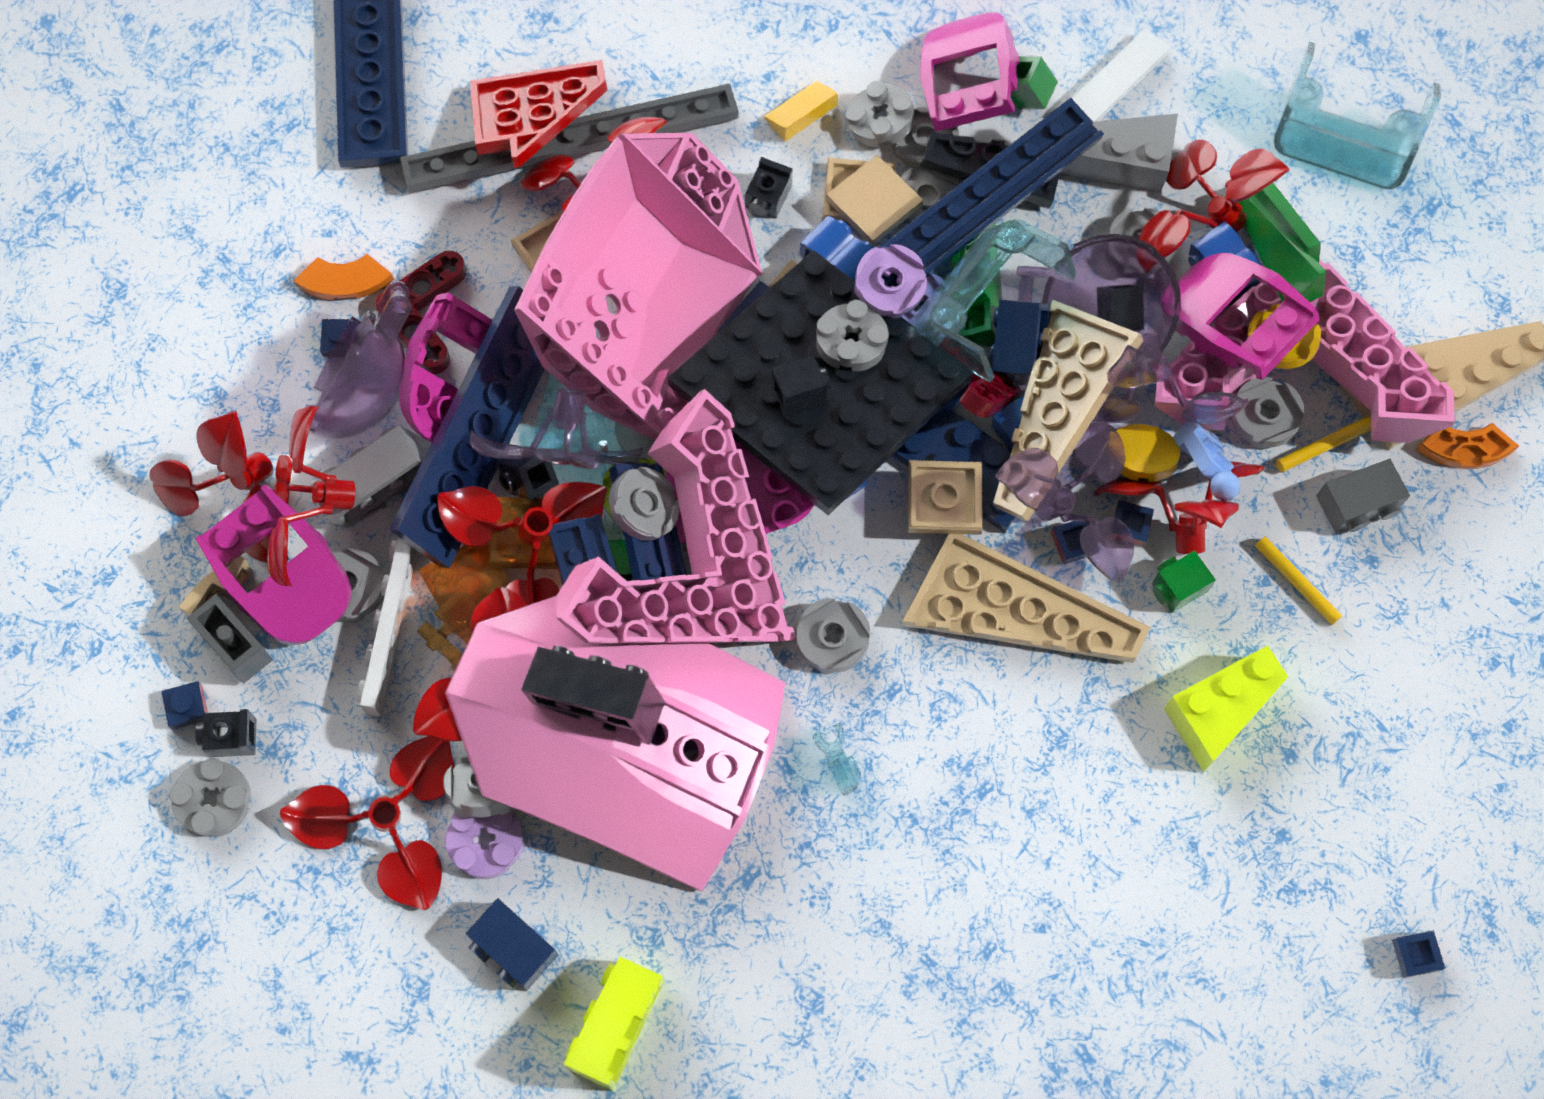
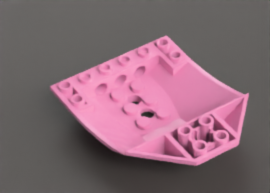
(674, 251)
(607, 783)

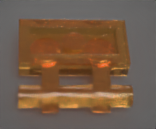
(456, 616)

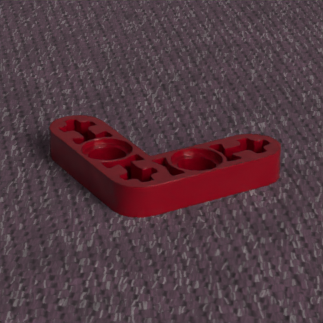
(419, 301)
(987, 397)

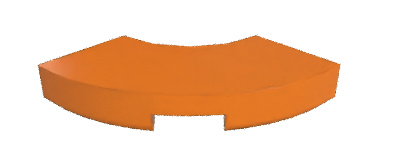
(343, 280)
(1468, 448)

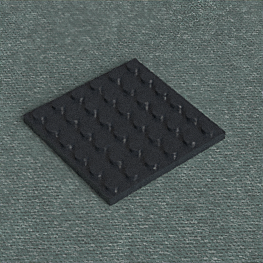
(866, 412)

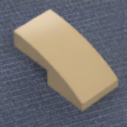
(211, 585)

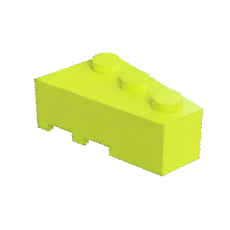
(1224, 703)
(614, 1023)

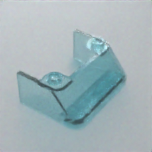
(1346, 145)
(946, 308)

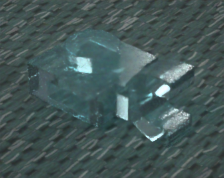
(842, 767)

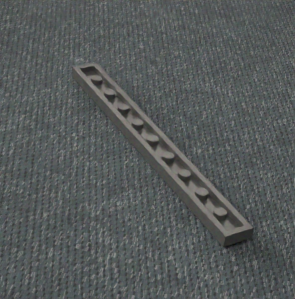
(581, 136)

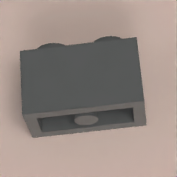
(1363, 496)
(229, 638)

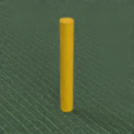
(1323, 444)
(1298, 580)

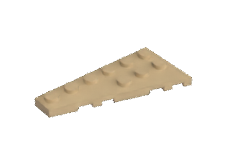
(1478, 362)
(1065, 388)
(1002, 600)

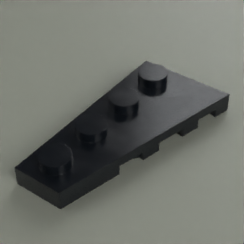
(963, 156)

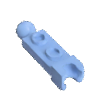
(1208, 456)

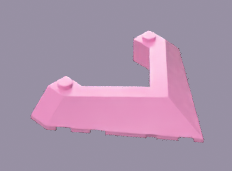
(1353, 349)
(732, 577)

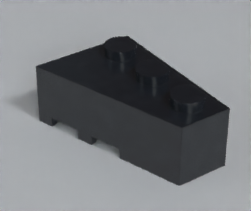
(594, 691)

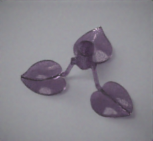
(1149, 367)
(568, 414)
(1034, 483)

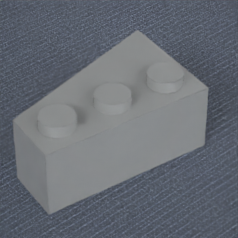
(1130, 153)
(379, 472)

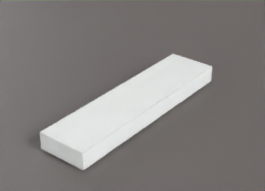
(1121, 75)

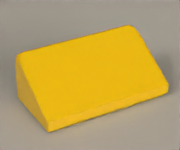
(802, 110)

